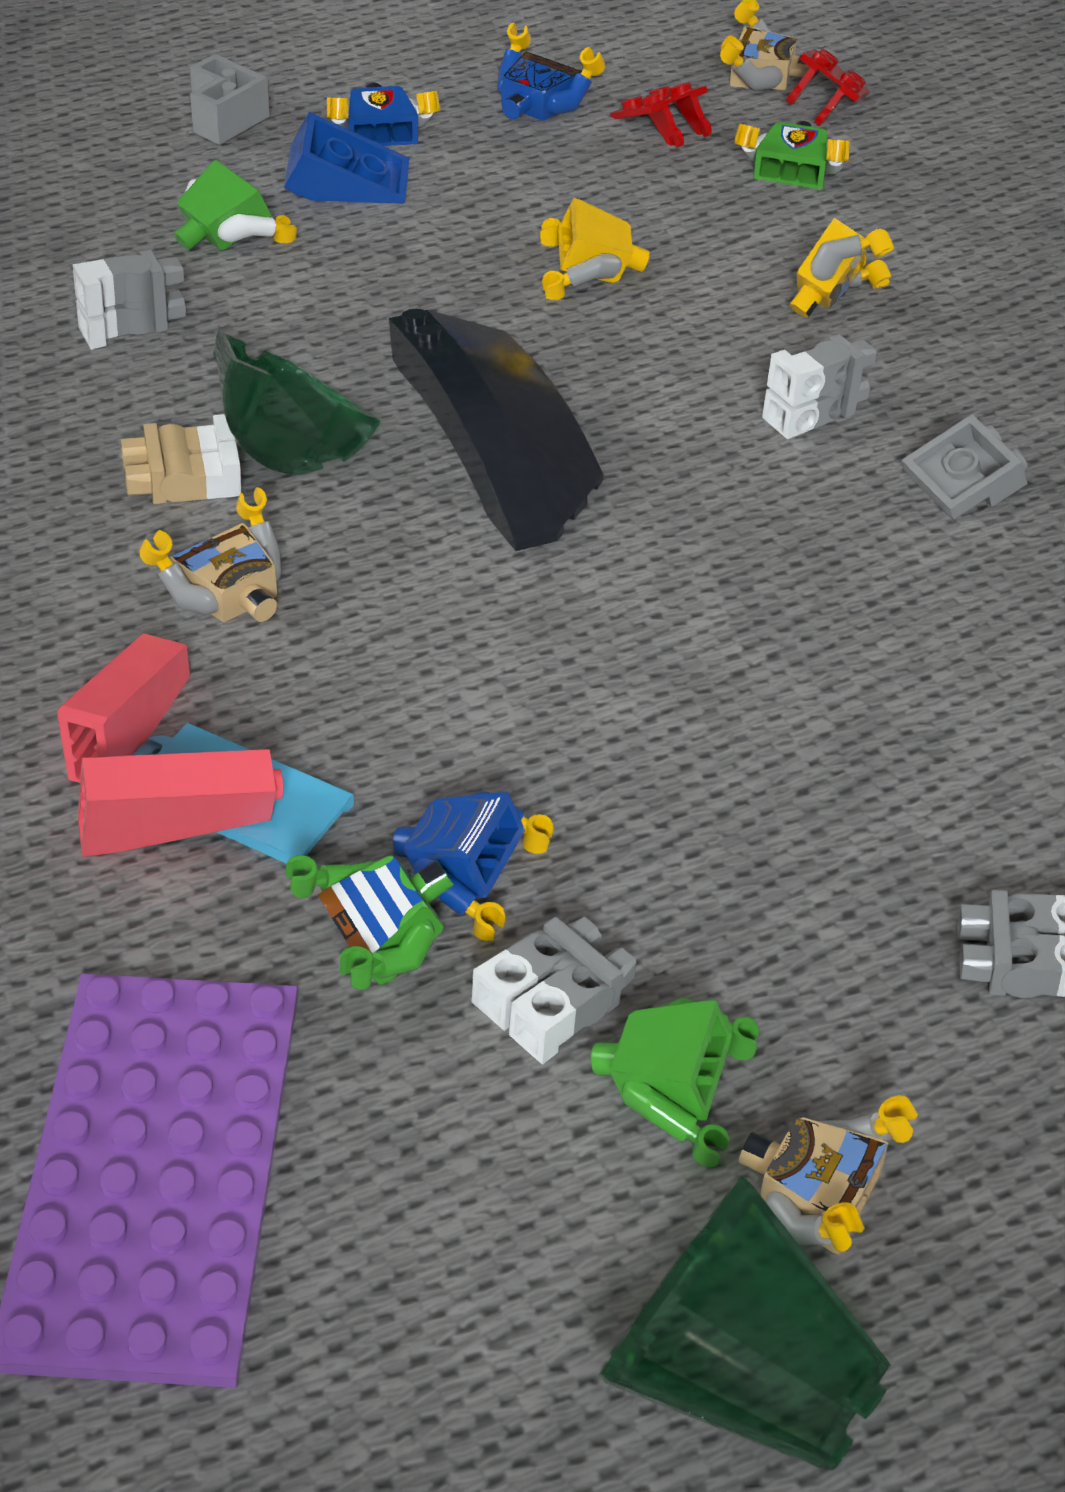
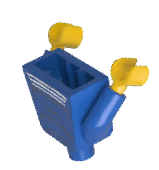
(472, 844)

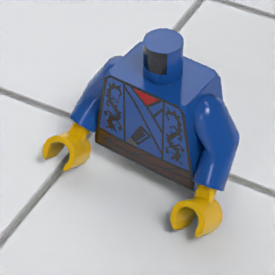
(540, 85)

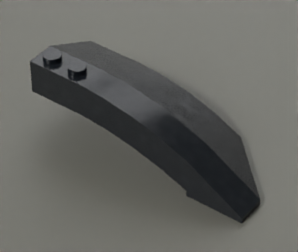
(502, 422)

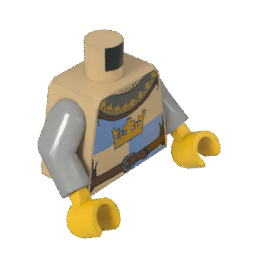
(760, 56)
(226, 572)
(827, 1171)

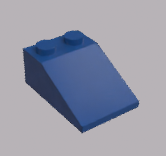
(343, 166)

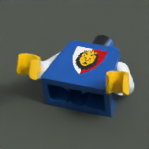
(383, 113)

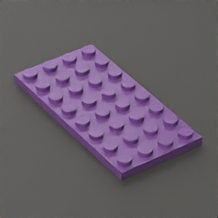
(150, 1184)

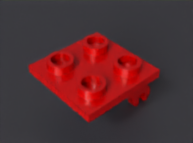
(825, 63)
(657, 108)

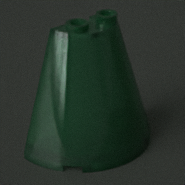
(286, 413)
(752, 1339)

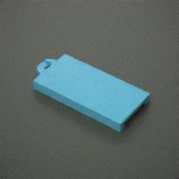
(296, 821)

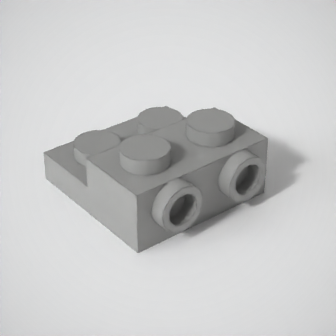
(967, 467)

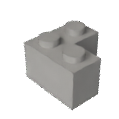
(226, 98)

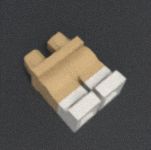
(182, 462)

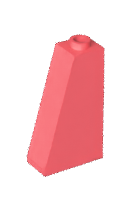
(122, 702)
(172, 797)

